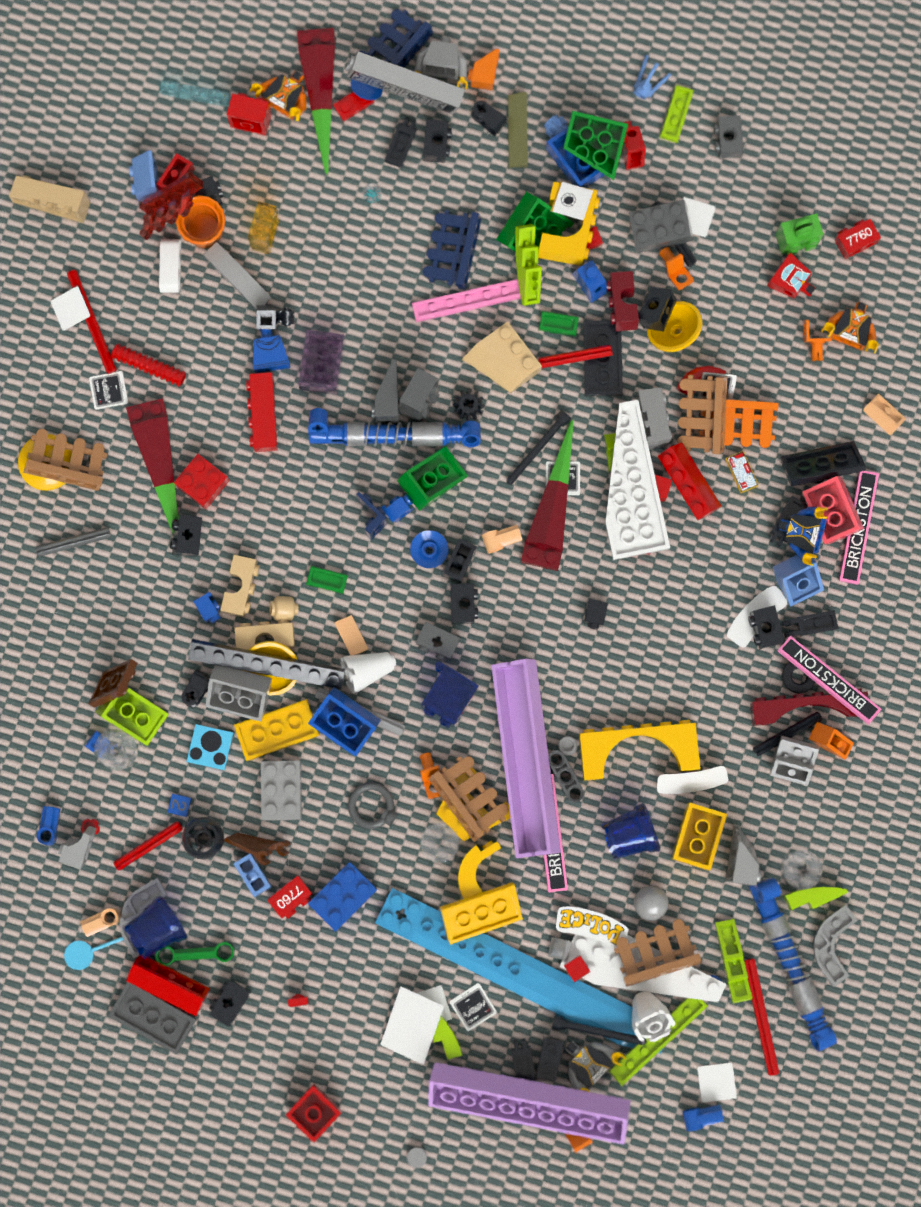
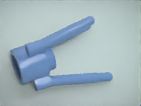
(643, 88)

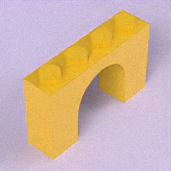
(571, 248)

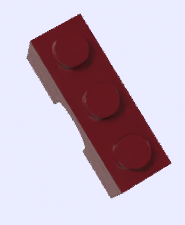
(624, 315)

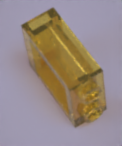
(264, 228)

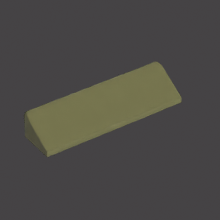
(517, 130)

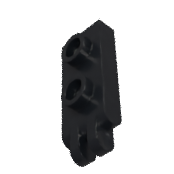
(401, 143)
(791, 508)
(523, 1061)

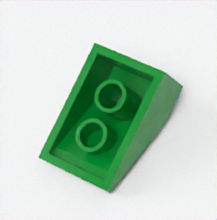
(432, 478)

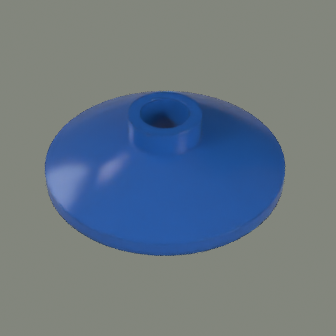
(422, 542)

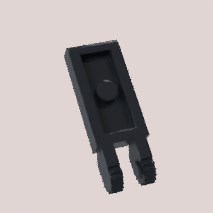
(812, 624)

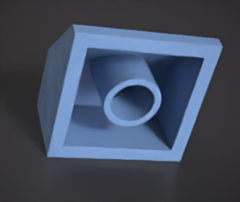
(145, 175)
(798, 579)

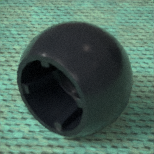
(205, 822)

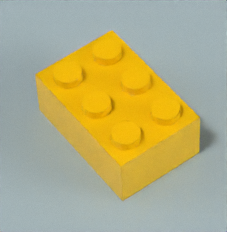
(698, 836)

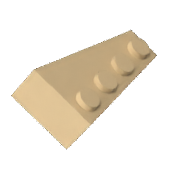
(50, 198)

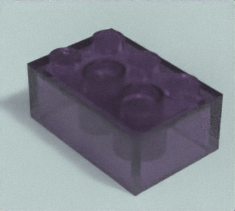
(321, 362)

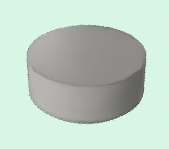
(567, 745)
(416, 1157)

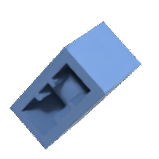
(252, 875)

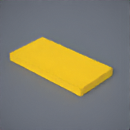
(276, 730)
(481, 913)

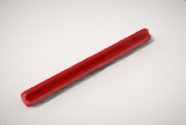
(93, 325)
(761, 1018)

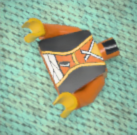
(283, 94)
(853, 328)

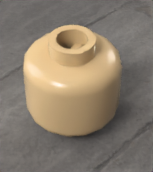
(283, 608)

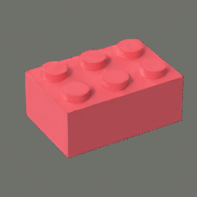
(841, 512)

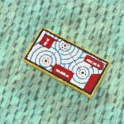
(741, 472)

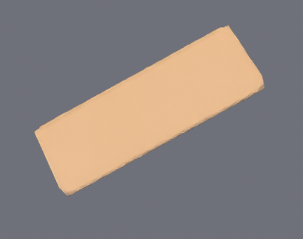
(884, 414)
(351, 636)

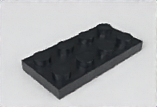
(603, 374)
(822, 463)

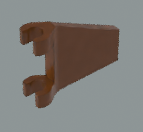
(258, 846)

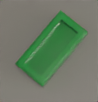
(558, 323)
(327, 580)

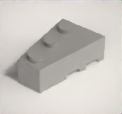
(655, 417)

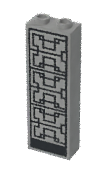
(404, 82)

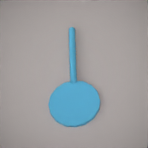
(80, 954)

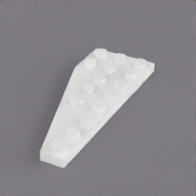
(633, 507)
(606, 971)

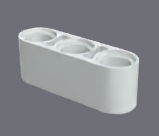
(170, 266)

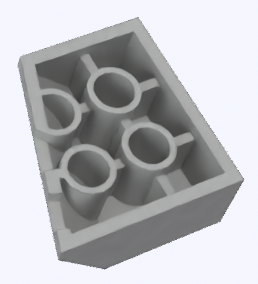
(742, 862)

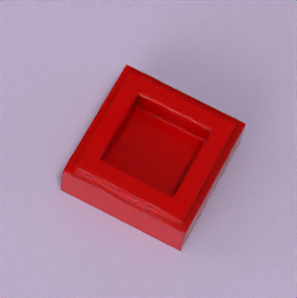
(577, 968)

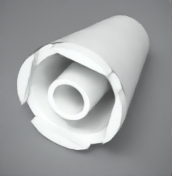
(366, 669)

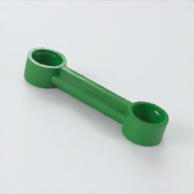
(196, 953)

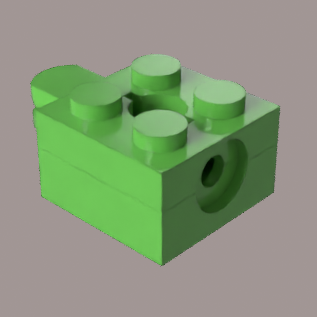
(799, 234)

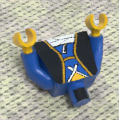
(805, 532)

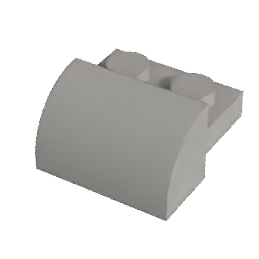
(794, 760)

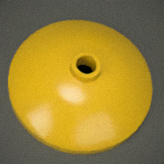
(683, 319)
(36, 481)
(278, 684)

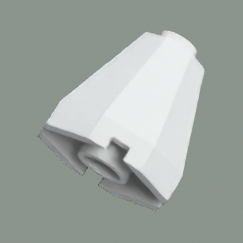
(650, 1017)

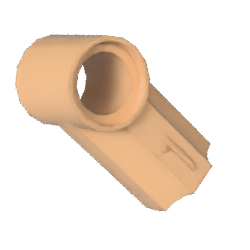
(497, 540)
(99, 921)

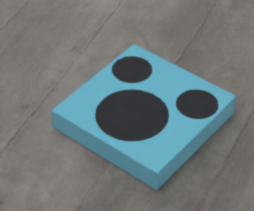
(210, 747)

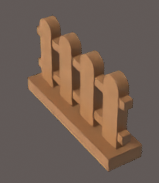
(717, 405)
(53, 469)
(464, 812)
(649, 961)

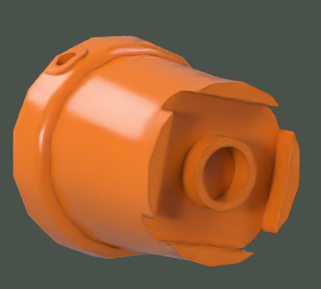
(203, 223)

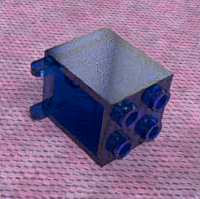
(449, 696)

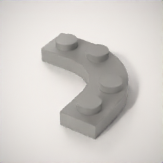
(136, 904)
(824, 944)

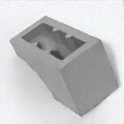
(76, 851)

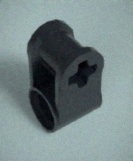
(489, 119)
(198, 686)

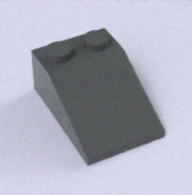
(386, 400)

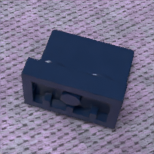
(376, 524)

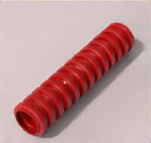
(149, 365)

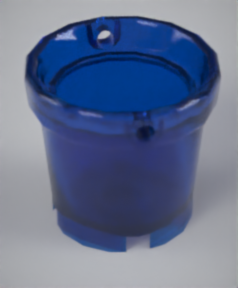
(631, 833)
(155, 928)

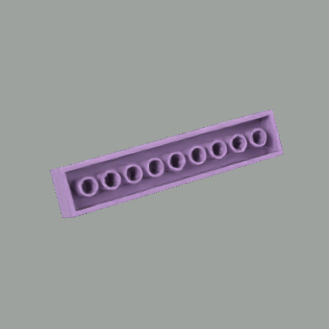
(529, 1103)

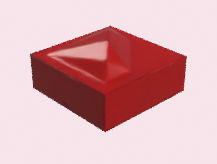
(298, 1000)

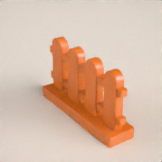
(748, 417)

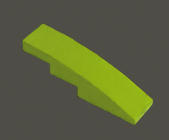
(527, 265)
(733, 961)

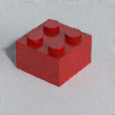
(249, 114)
(201, 481)
(314, 1113)

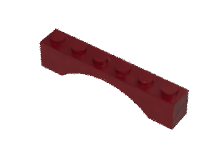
(769, 711)

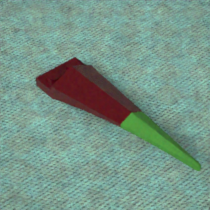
(318, 60)
(152, 434)
(546, 535)

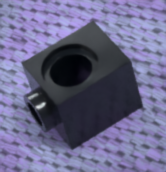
(595, 614)

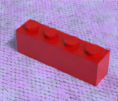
(263, 412)
(689, 481)
(168, 984)

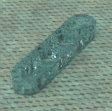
(194, 93)

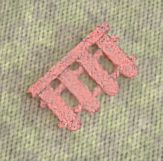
(169, 203)

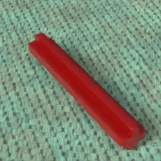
(575, 356)
(148, 845)

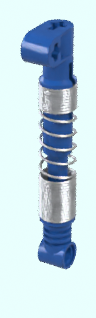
(419, 432)
(802, 986)

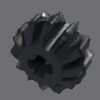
(465, 411)

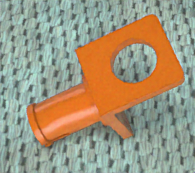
(675, 267)
(816, 343)
(428, 770)

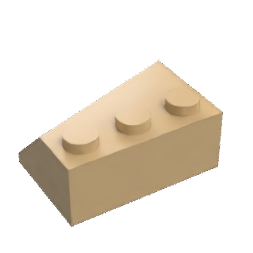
(504, 358)

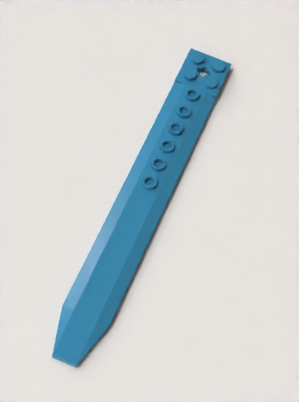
(508, 967)

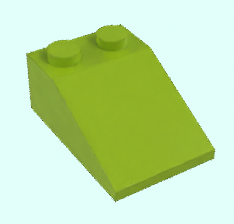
(134, 716)

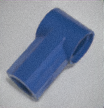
(49, 822)
(698, 1118)

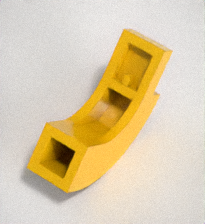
(467, 871)

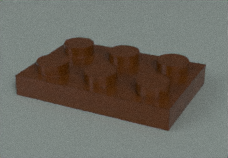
(113, 683)

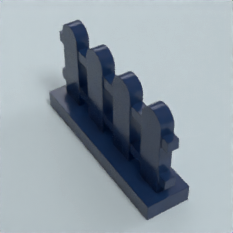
(406, 45)
(455, 258)

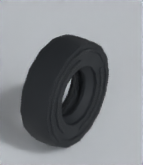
(793, 686)

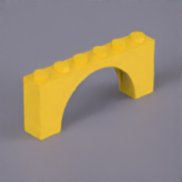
(679, 738)

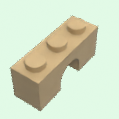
(238, 603)
(248, 635)

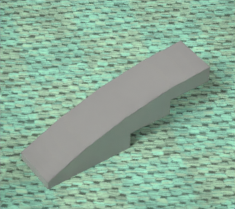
(236, 275)

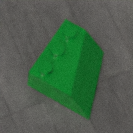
(596, 141)
(535, 212)

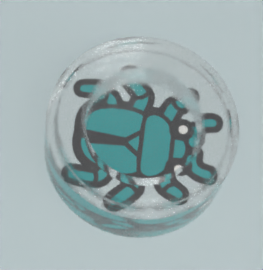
(372, 193)

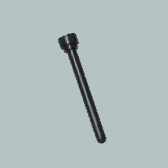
(561, 420)
(561, 1023)

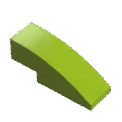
(813, 897)
(446, 1035)

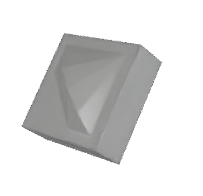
(559, 948)

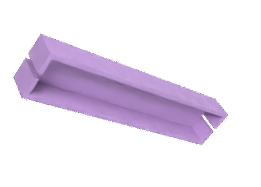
(525, 758)

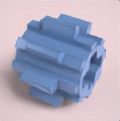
(555, 125)

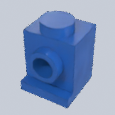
(399, 508)
(208, 608)

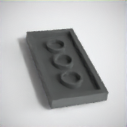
(152, 1018)

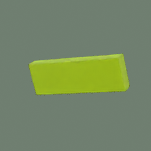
(676, 114)

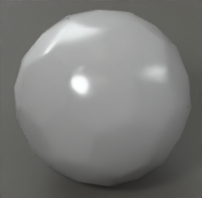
(651, 903)

